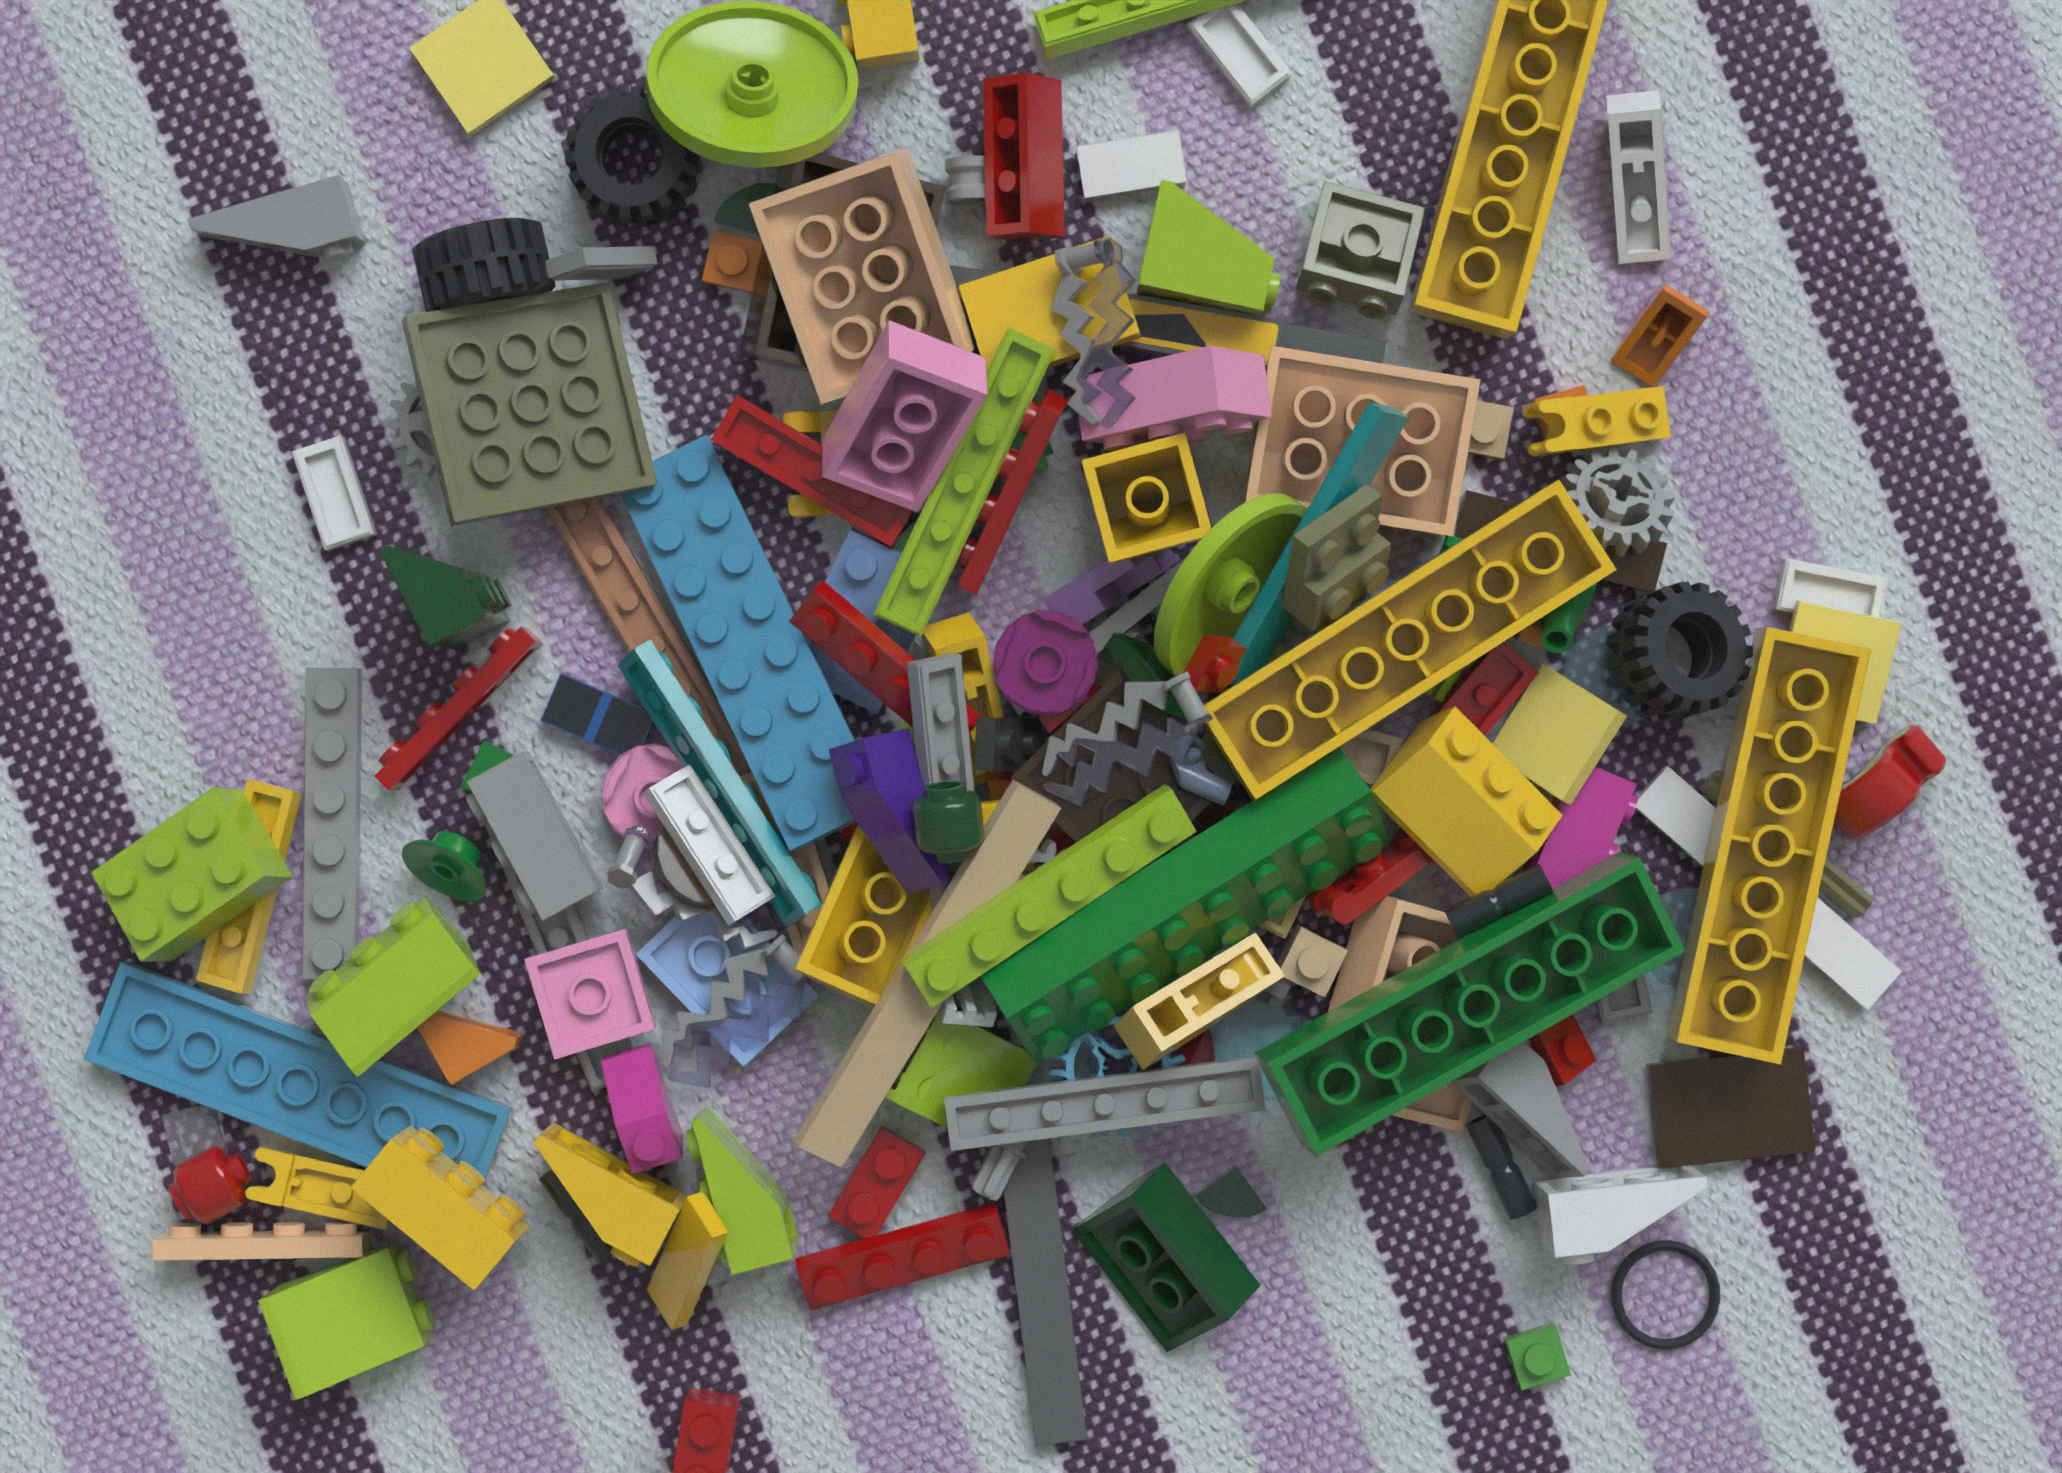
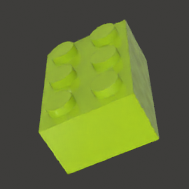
(191, 874)

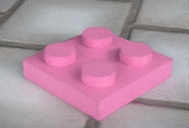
(590, 993)

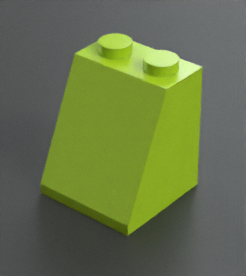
(1203, 259)
(347, 1318)

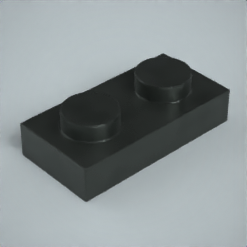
(1006, 743)

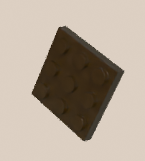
(1125, 784)

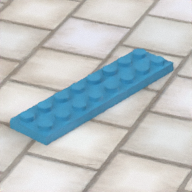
(745, 638)
(281, 1074)

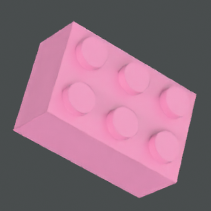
(1185, 394)
(904, 416)

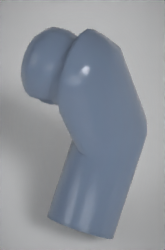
(1195, 777)

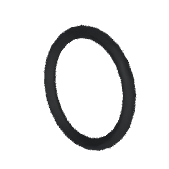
(1714, 1291)

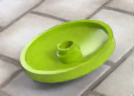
(751, 84)
(1223, 576)

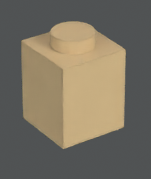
(1311, 960)

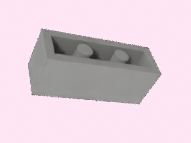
(532, 836)

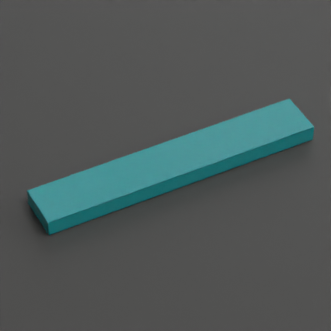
(1352, 470)

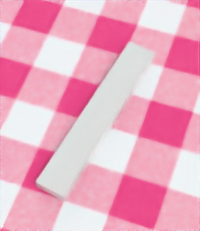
(1831, 943)

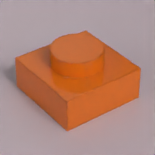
(732, 261)

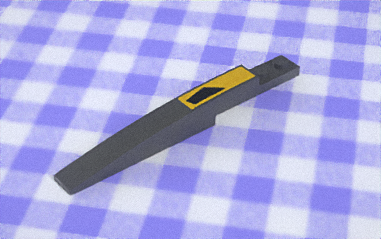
(1179, 327)

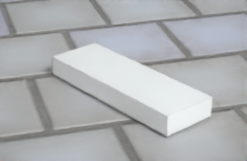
(709, 844)

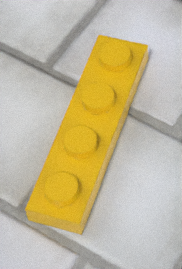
(235, 949)

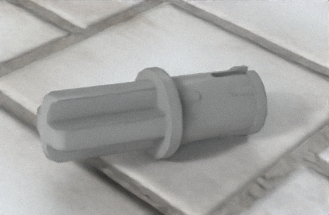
(997, 1169)

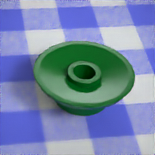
(447, 865)

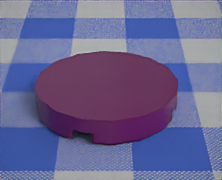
(1045, 662)

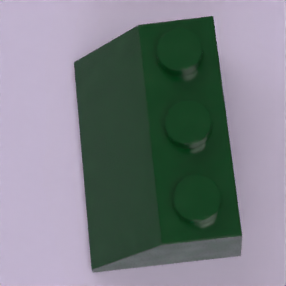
(447, 600)
(1167, 1258)

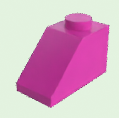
(642, 1108)

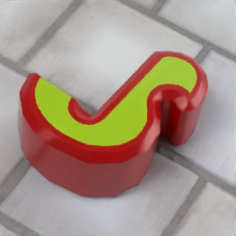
(1888, 782)

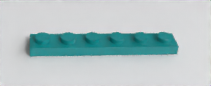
(691, 741)

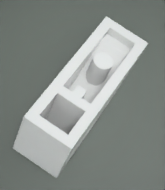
(1639, 177)

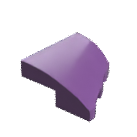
(1107, 584)

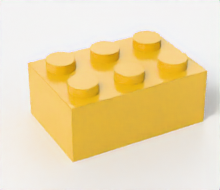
(442, 1205)

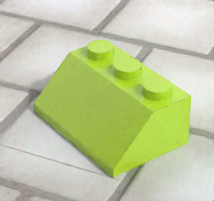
(391, 984)

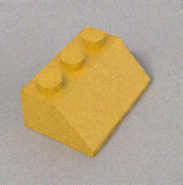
(1464, 802)
(862, 926)

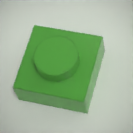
(1537, 1356)

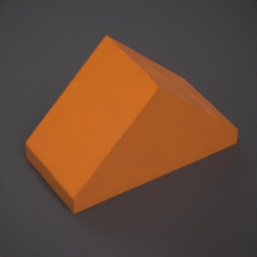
(1659, 334)
(465, 1044)

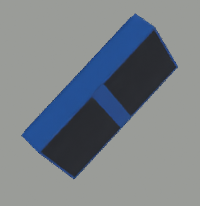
(596, 716)

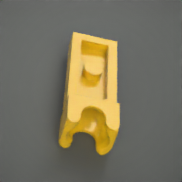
(1600, 420)
(315, 1188)

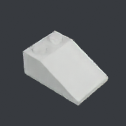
(1607, 1207)

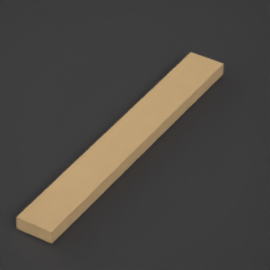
(901, 1011)

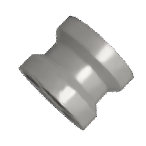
(966, 180)

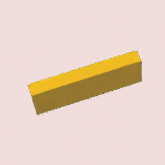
(687, 1260)

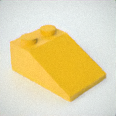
(623, 1207)

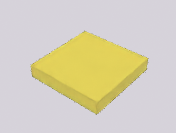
(482, 63)
(1857, 630)
(1558, 733)

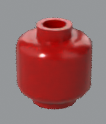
(210, 1185)

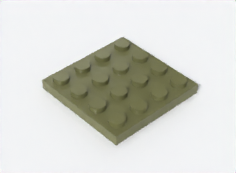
(529, 402)

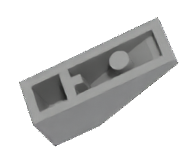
(300, 220)
(1525, 1104)

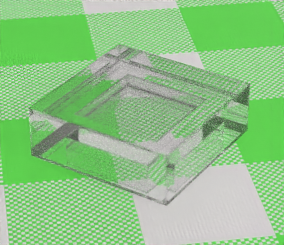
(193, 1131)

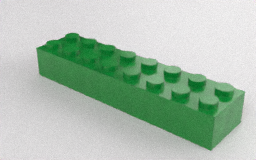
(1188, 906)
(1469, 1002)

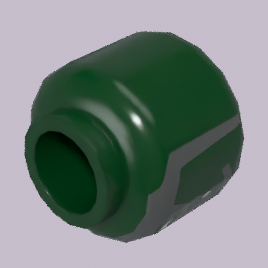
(948, 821)

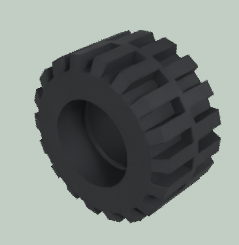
(587, 153)
(482, 263)
(1714, 642)

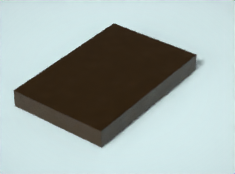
(1729, 1108)

